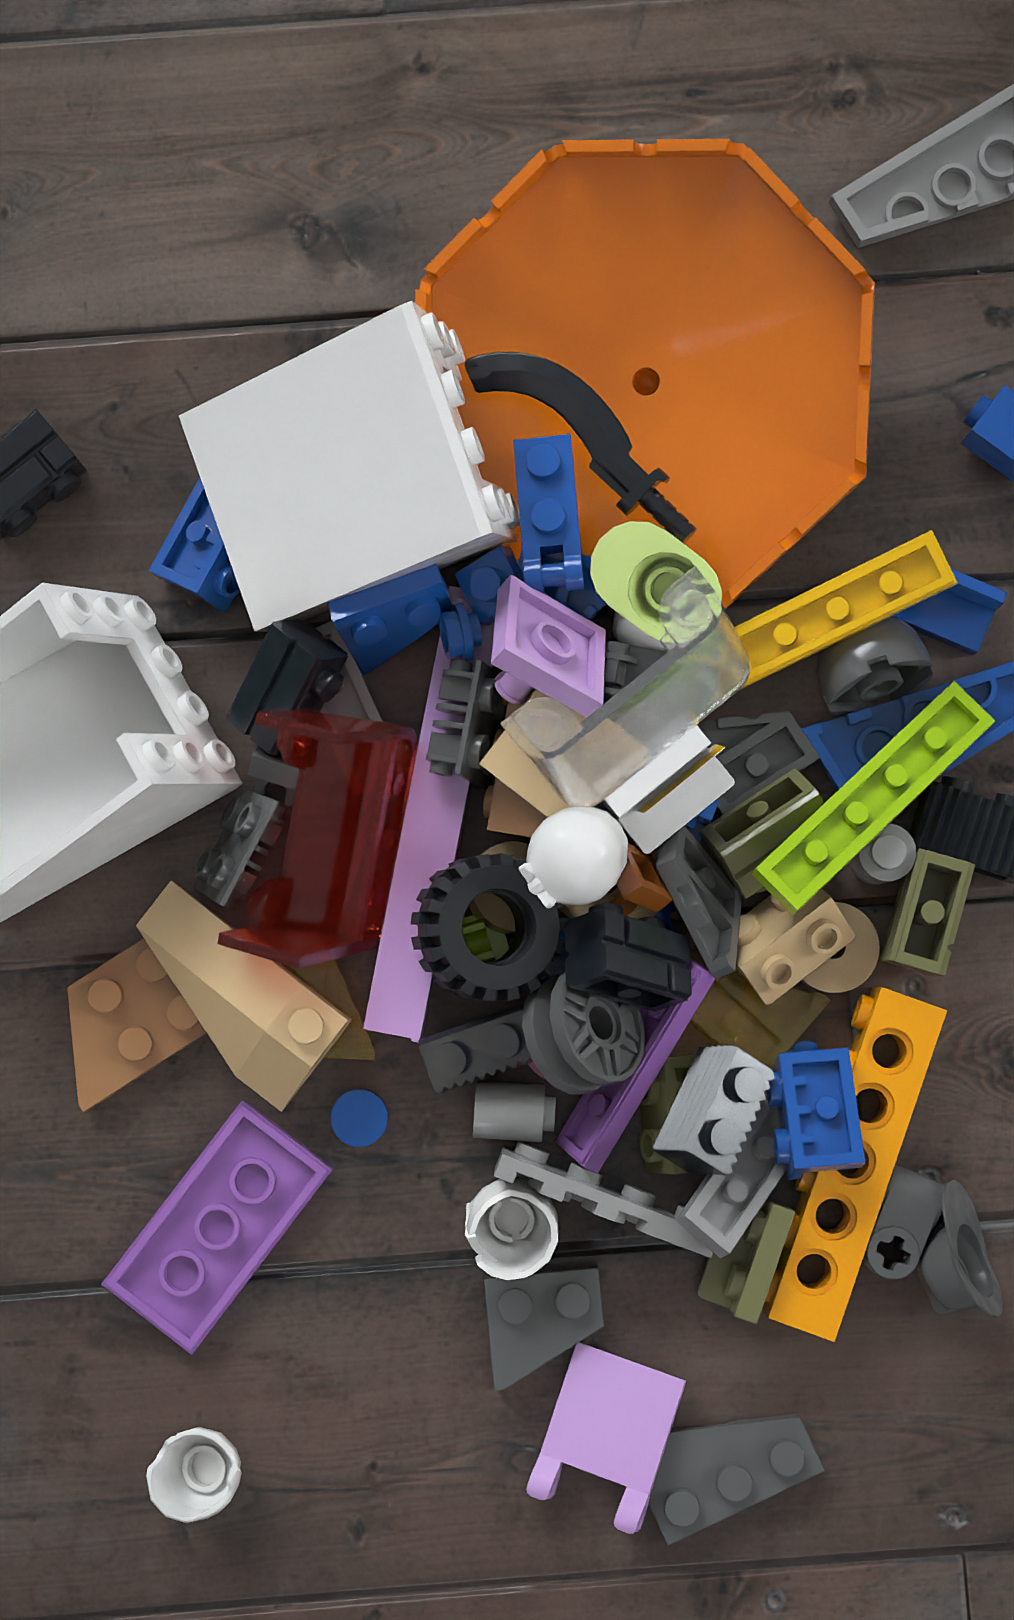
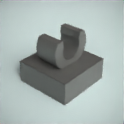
(272, 769)

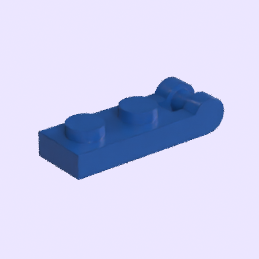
(548, 512)

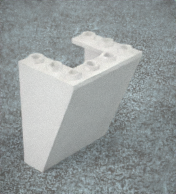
(347, 468)
(93, 738)

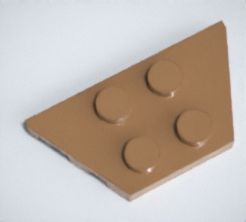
(126, 1023)

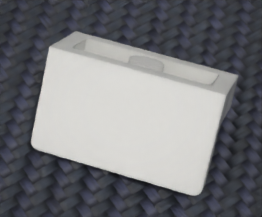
(681, 804)

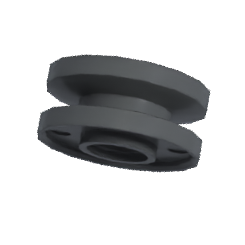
(581, 1037)

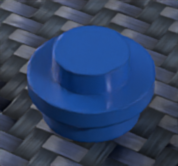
(460, 632)

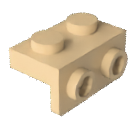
(783, 948)

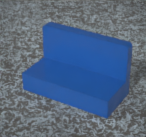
(957, 614)

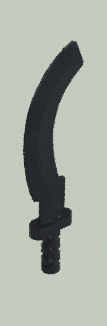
(591, 422)

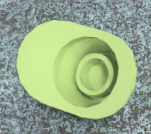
(637, 566)

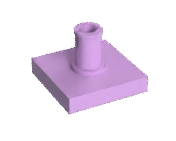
(546, 649)

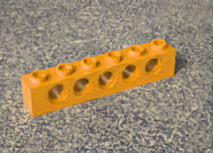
(822, 1304)

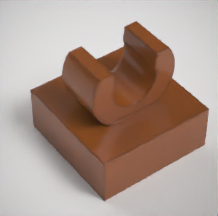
(640, 884)

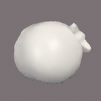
(575, 856)
(511, 1229)

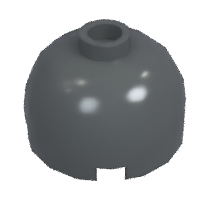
(871, 665)

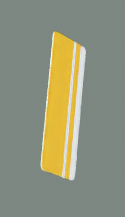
(715, 749)

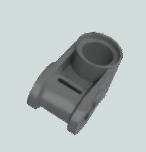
(909, 1214)

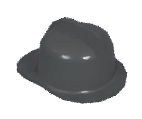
(955, 1259)

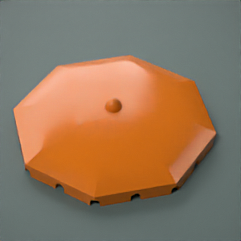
(699, 316)

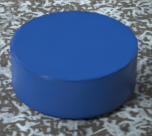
(359, 1117)

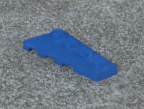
(857, 737)

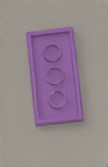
(217, 1226)

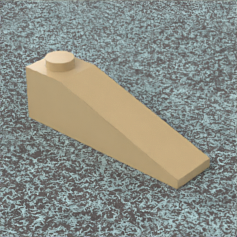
(251, 1007)

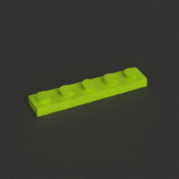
(872, 798)

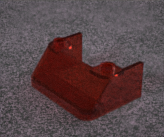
(338, 839)

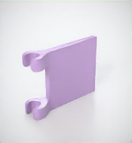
(612, 1424)

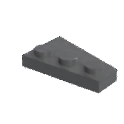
(727, 1468)

